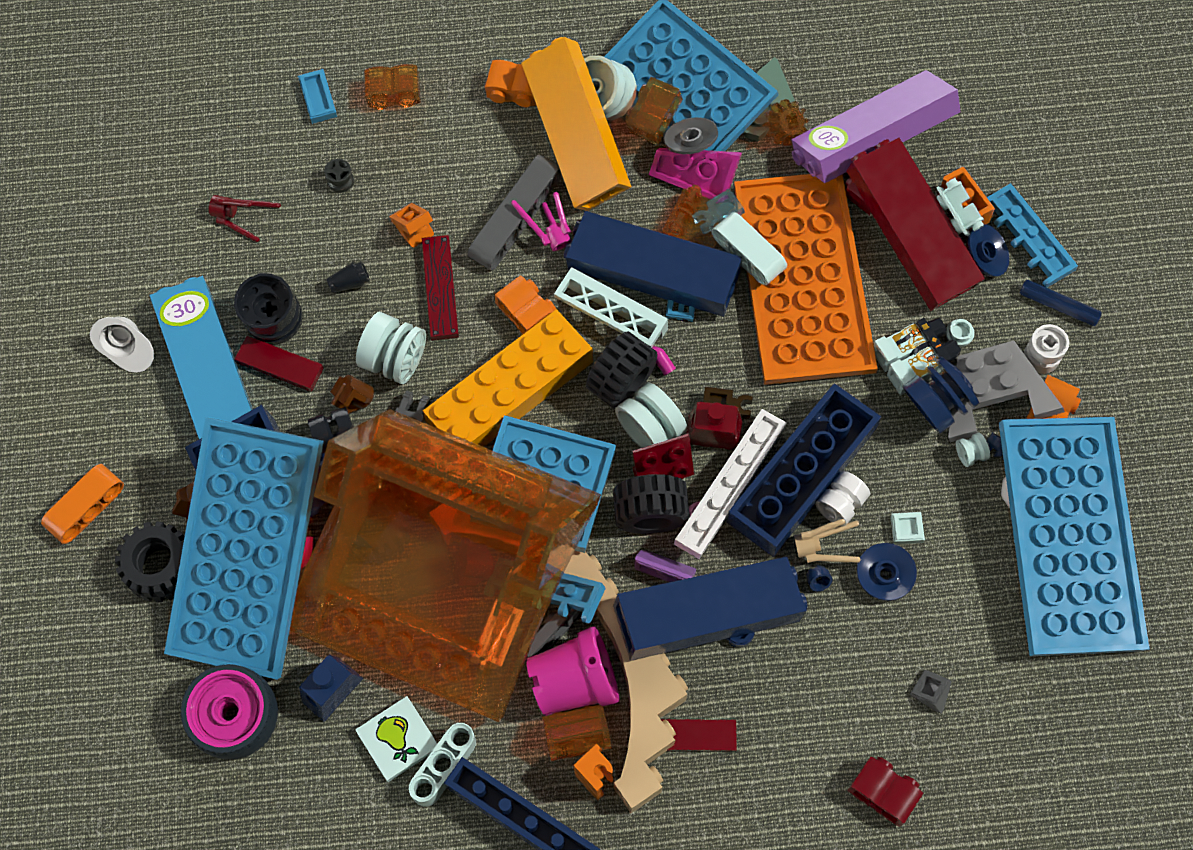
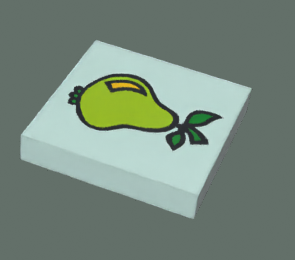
(397, 739)

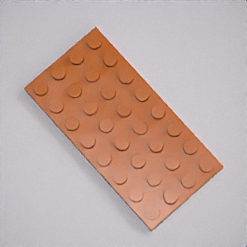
(815, 311)

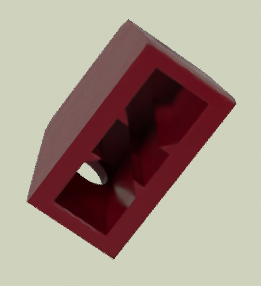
(714, 425)

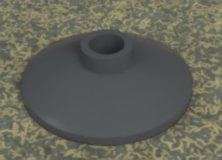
(691, 135)

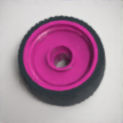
(210, 698)

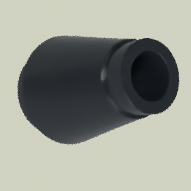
(349, 277)

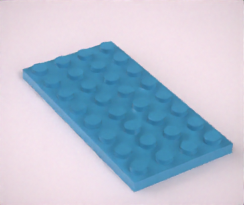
(1073, 536)
(243, 547)

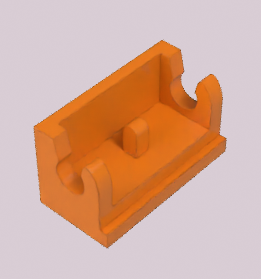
(592, 769)

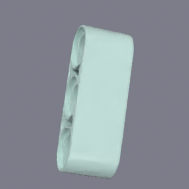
(757, 253)
(443, 749)

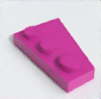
(707, 169)

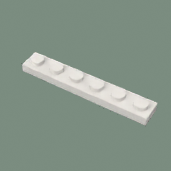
(730, 484)

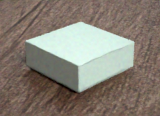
(907, 528)

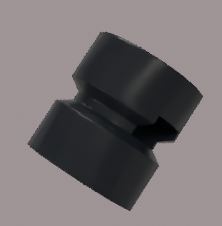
(321, 425)

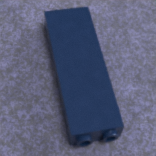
(653, 263)
(709, 608)

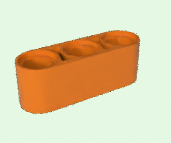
(82, 503)

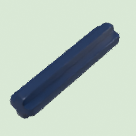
(1060, 302)

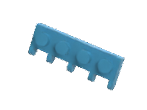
(1032, 234)
(579, 595)

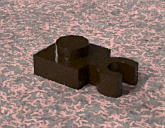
(725, 397)

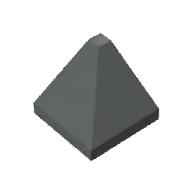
(932, 690)

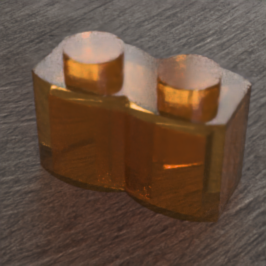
(392, 86)

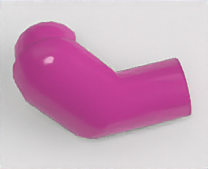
(663, 361)

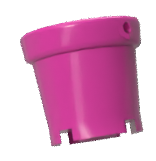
(573, 674)

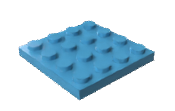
(560, 454)

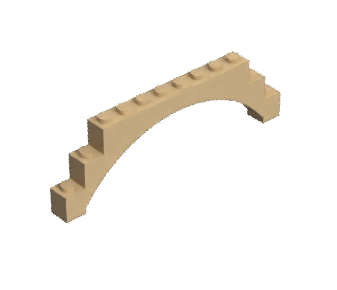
(651, 694)

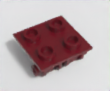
(665, 458)

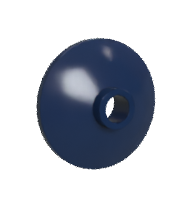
(988, 251)
(893, 560)

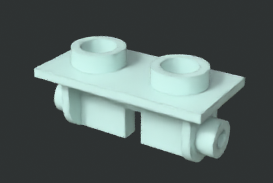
(963, 217)

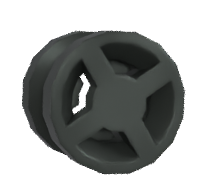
(333, 173)

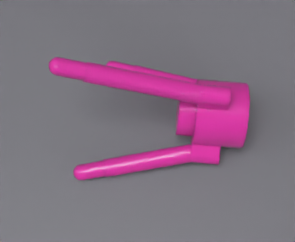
(557, 234)

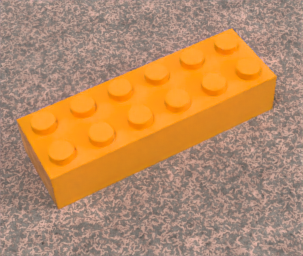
(512, 381)

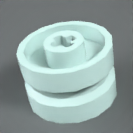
(613, 85)
(650, 416)

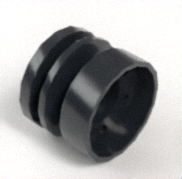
(258, 299)

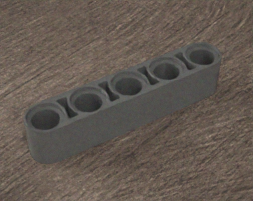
(506, 223)

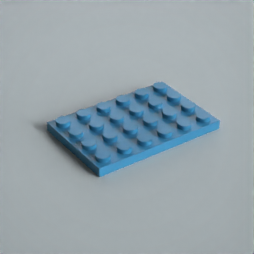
(708, 75)

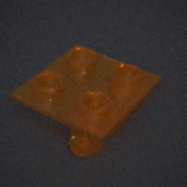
(681, 223)

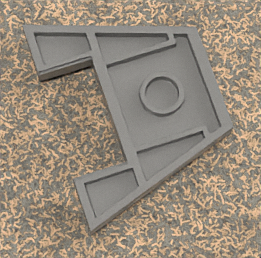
(999, 376)

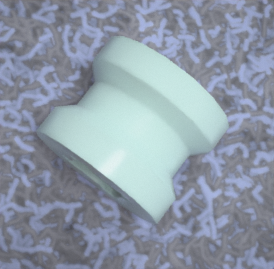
(972, 449)

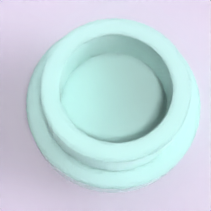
(960, 331)

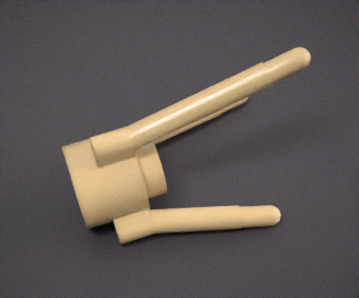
(808, 542)

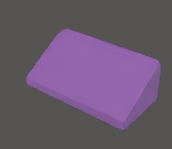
(662, 567)

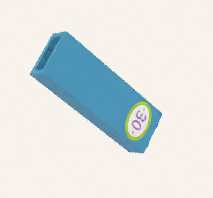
(200, 352)

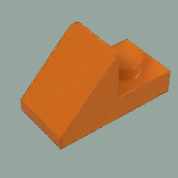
(413, 223)

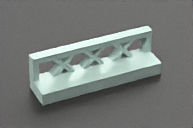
(613, 302)

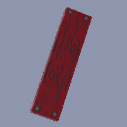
(440, 287)

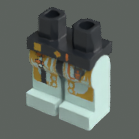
(913, 350)

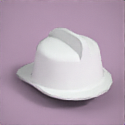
(122, 343)

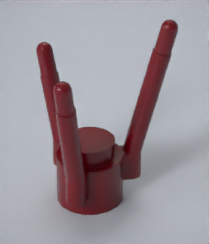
(226, 207)

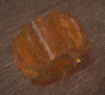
(785, 121)

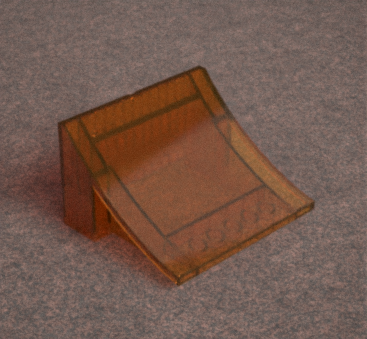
(436, 558)

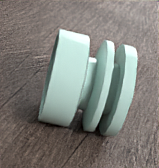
(390, 347)

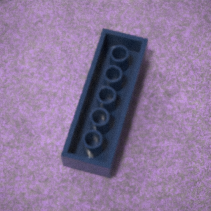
(803, 469)

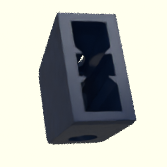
(328, 686)

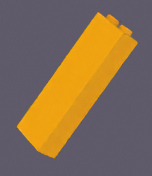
(575, 124)

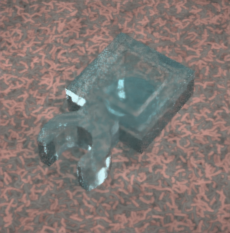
(718, 210)

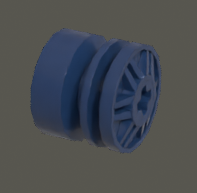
(941, 394)

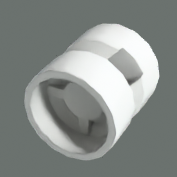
(1047, 348)
(844, 496)

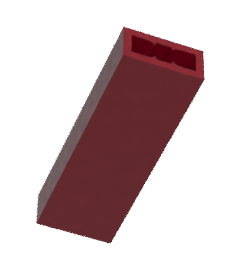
(914, 223)

